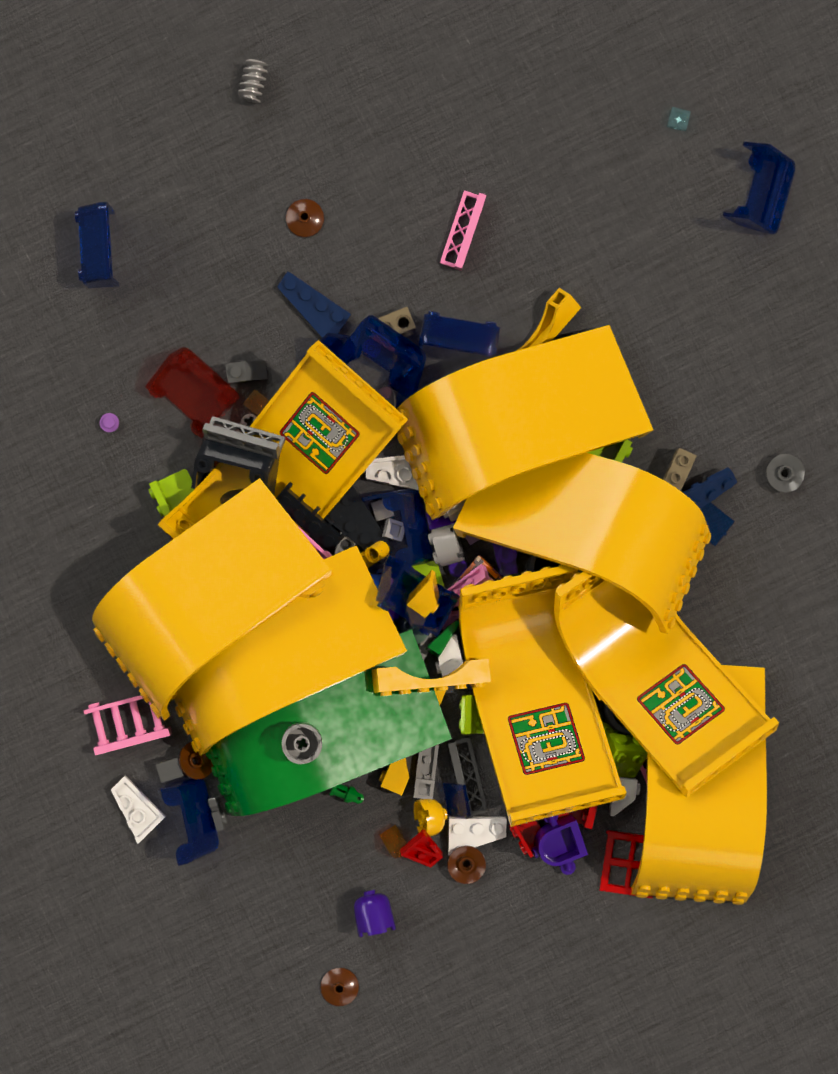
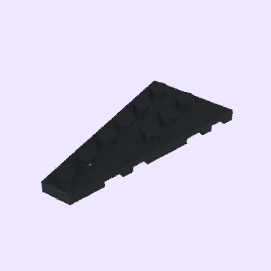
(355, 518)

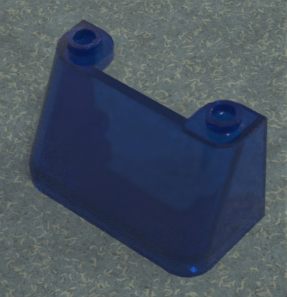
(399, 581)
(197, 817)

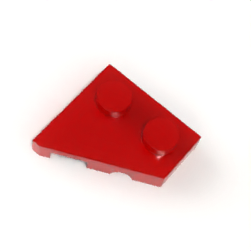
(422, 850)

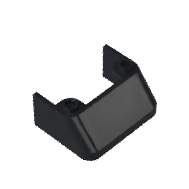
(258, 464)

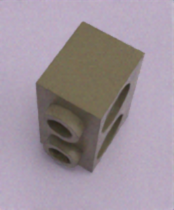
(393, 318)
(679, 468)

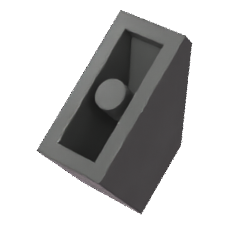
(246, 372)

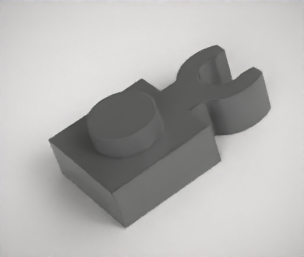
(219, 818)

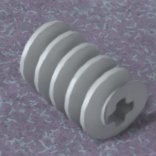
(252, 80)

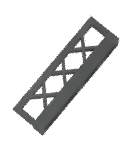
(243, 440)
(459, 773)

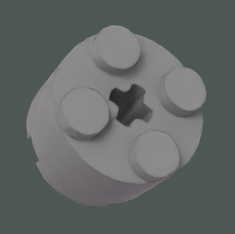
(446, 545)
(306, 753)

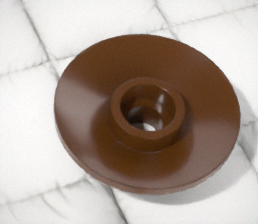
(307, 227)
(202, 766)
(470, 873)
(341, 977)

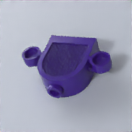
(560, 843)

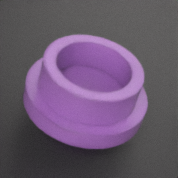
(109, 422)

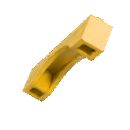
(557, 313)
(393, 679)
(397, 774)

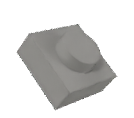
(393, 530)

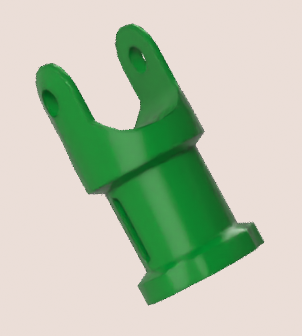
(350, 793)

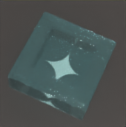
(678, 119)

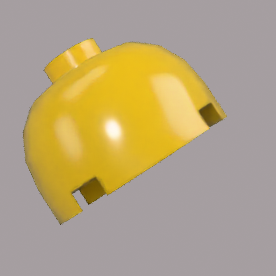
(430, 816)

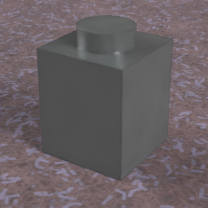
(169, 769)

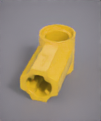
(375, 553)

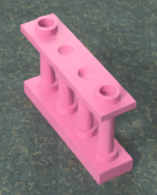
(122, 740)

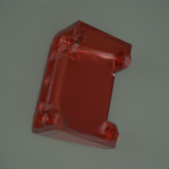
(192, 388)

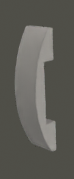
(426, 773)

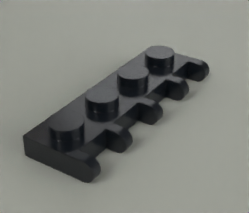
(309, 519)

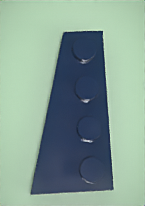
(314, 307)
(713, 487)

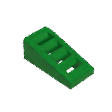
(439, 643)

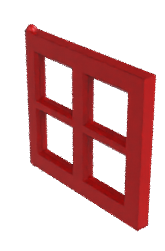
(629, 864)

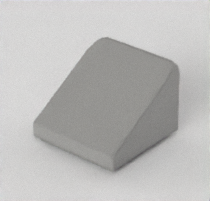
(380, 511)

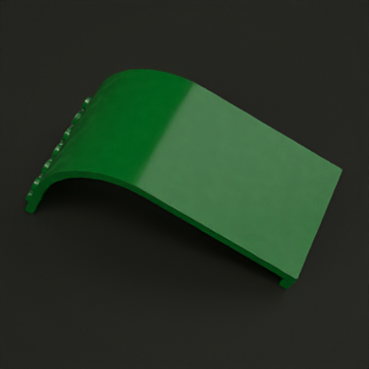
(356, 731)

